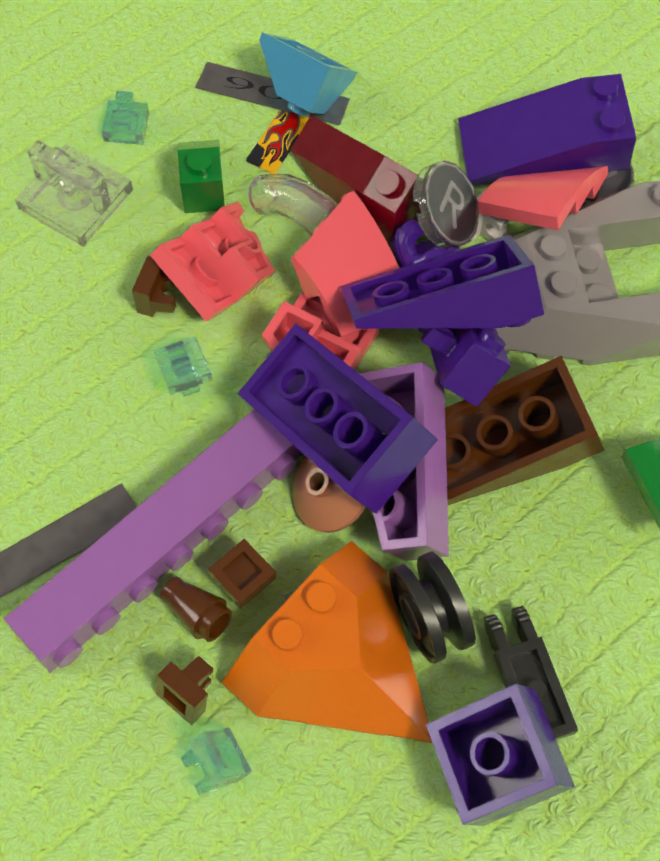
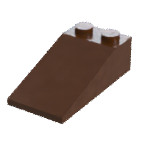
(517, 432)

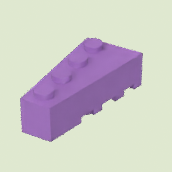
(417, 512)

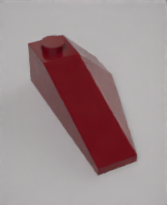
(346, 165)

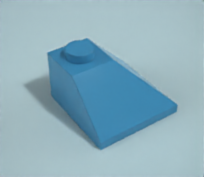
(304, 75)

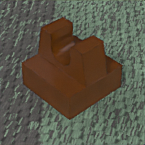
(150, 290)
(242, 573)
(186, 688)

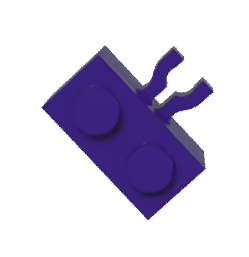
(467, 359)

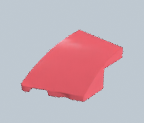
(541, 197)
(341, 252)
(215, 262)
(312, 318)

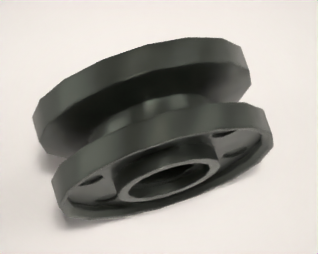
(432, 607)

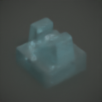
(125, 119)
(183, 366)
(219, 759)

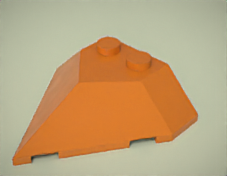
(335, 655)

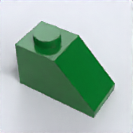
(201, 176)

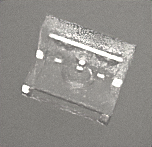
(71, 191)

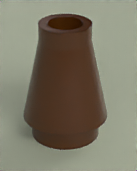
(197, 609)

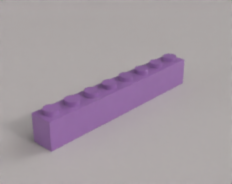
(151, 541)

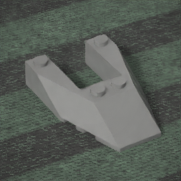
(577, 288)

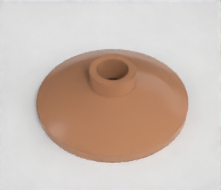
(325, 507)

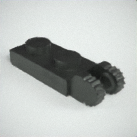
(531, 667)

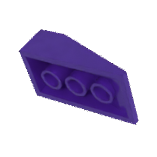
(550, 131)
(466, 288)
(337, 418)

